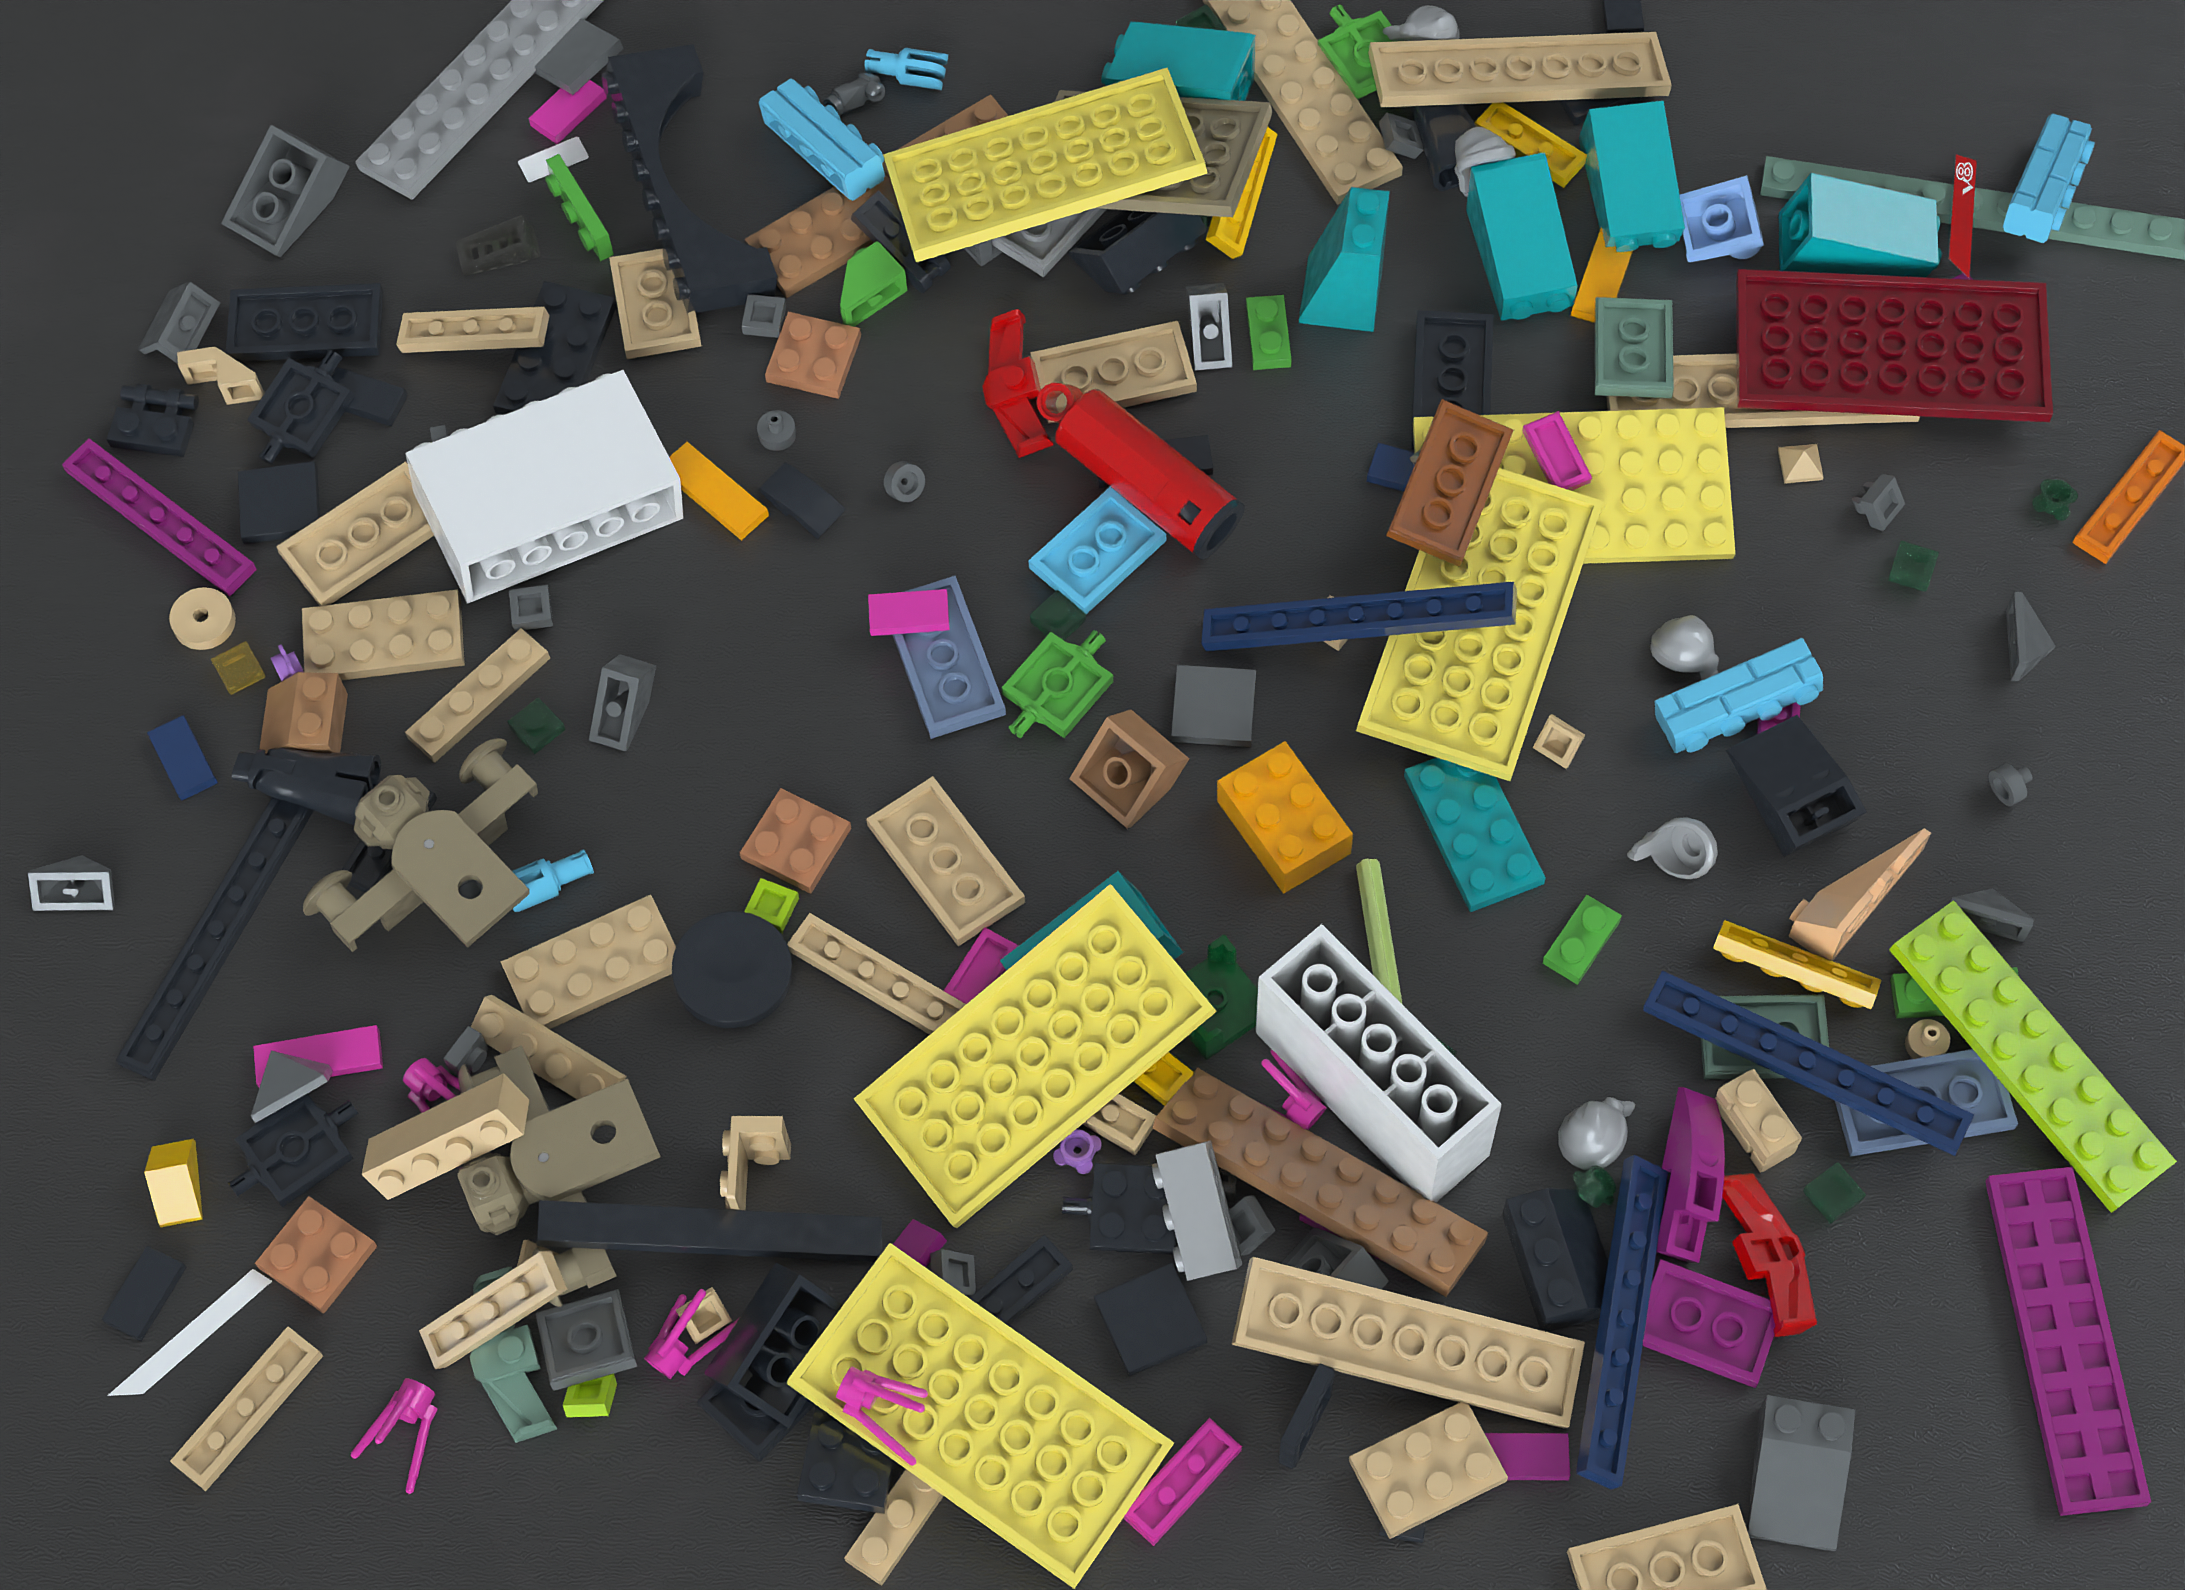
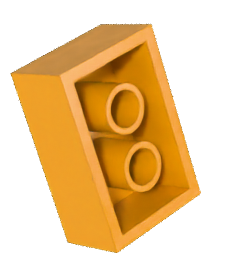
(1284, 817)

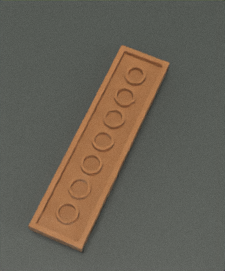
(821, 232)
(1323, 1182)

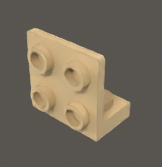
(754, 1139)

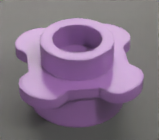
(286, 664)
(1083, 1160)

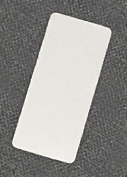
(535, 166)

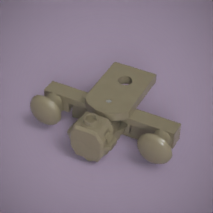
(432, 853)
(555, 1160)

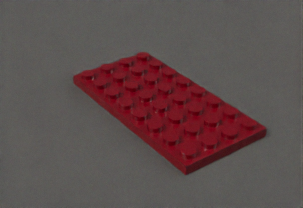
(1893, 345)

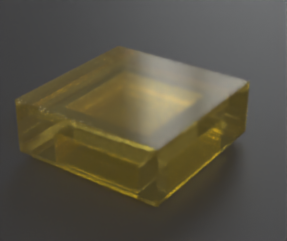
(238, 667)

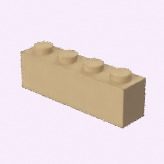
(445, 1136)

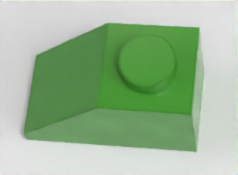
(870, 283)

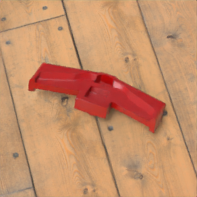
(1012, 384)
(1771, 1252)

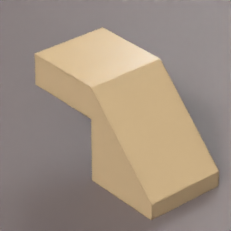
(211, 364)

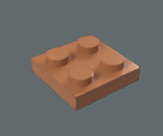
(813, 355)
(795, 840)
(316, 1254)

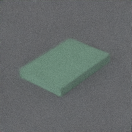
(1634, 347)
(1796, 1012)

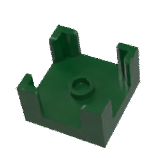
(1229, 993)

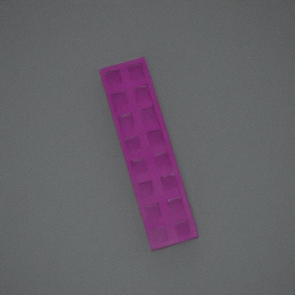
(2067, 1342)

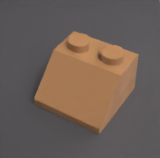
(305, 713)
(1128, 767)

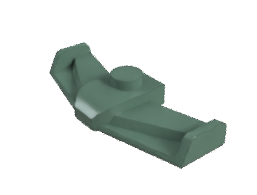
(502, 1370)

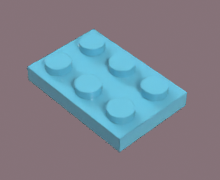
(1097, 550)

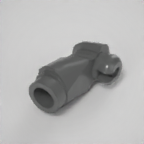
(854, 94)

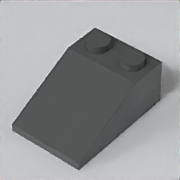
(283, 191)
(1800, 1472)

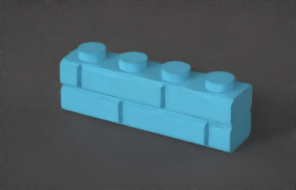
(823, 139)
(2048, 179)
(1739, 696)

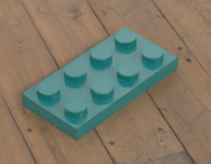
(1474, 832)

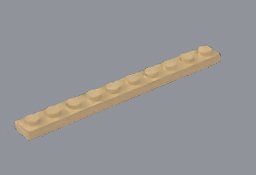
(930, 1007)

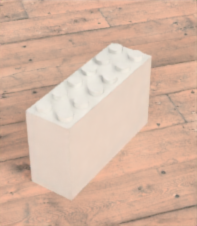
(545, 485)
(1375, 1065)

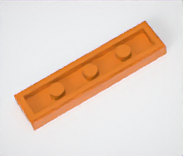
(2131, 497)

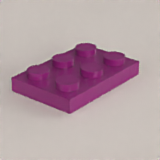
(1708, 1323)

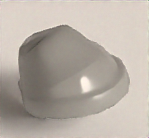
(1425, 24)
(1477, 148)
(1685, 646)
(1679, 848)
(1595, 1132)

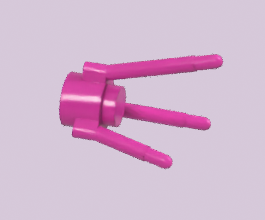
(428, 1083)
(1302, 1105)
(668, 1352)
(862, 1389)
(407, 1404)

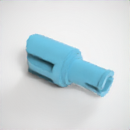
(909, 66)
(545, 878)

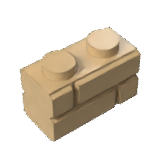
(1757, 1120)

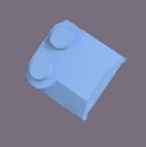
(1721, 221)

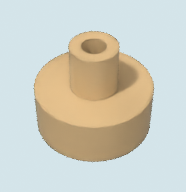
(1927, 1039)

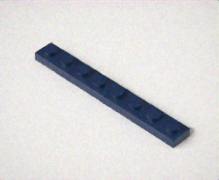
(1360, 616)
(1809, 1063)
(1622, 1323)

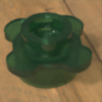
(2055, 489)
(1595, 1186)

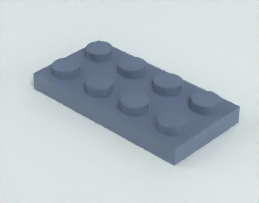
(950, 669)
(1953, 1077)

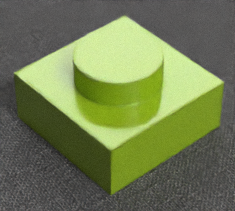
(773, 903)
(590, 1397)

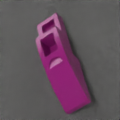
(1697, 1175)

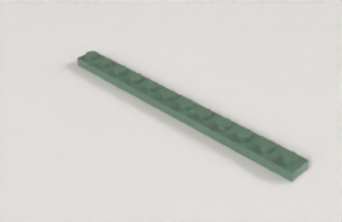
(2081, 223)

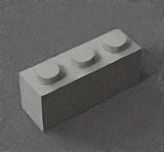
(1197, 1210)

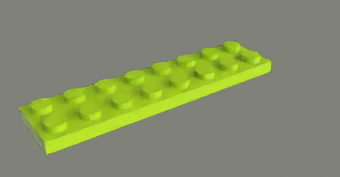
(2032, 1056)

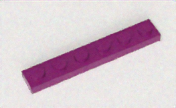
(159, 517)

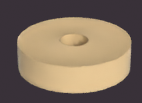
(191, 607)

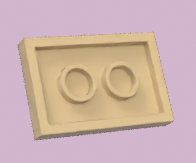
(648, 307)
(1428, 1469)

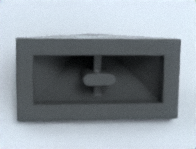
(2026, 637)
(72, 885)
(1995, 914)
(287, 1080)

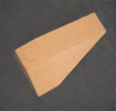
(1844, 905)

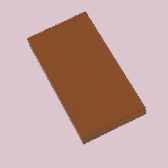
(1450, 483)

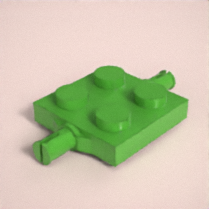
(1350, 45)
(1057, 684)

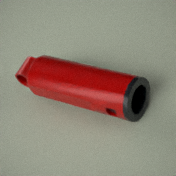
(1142, 468)

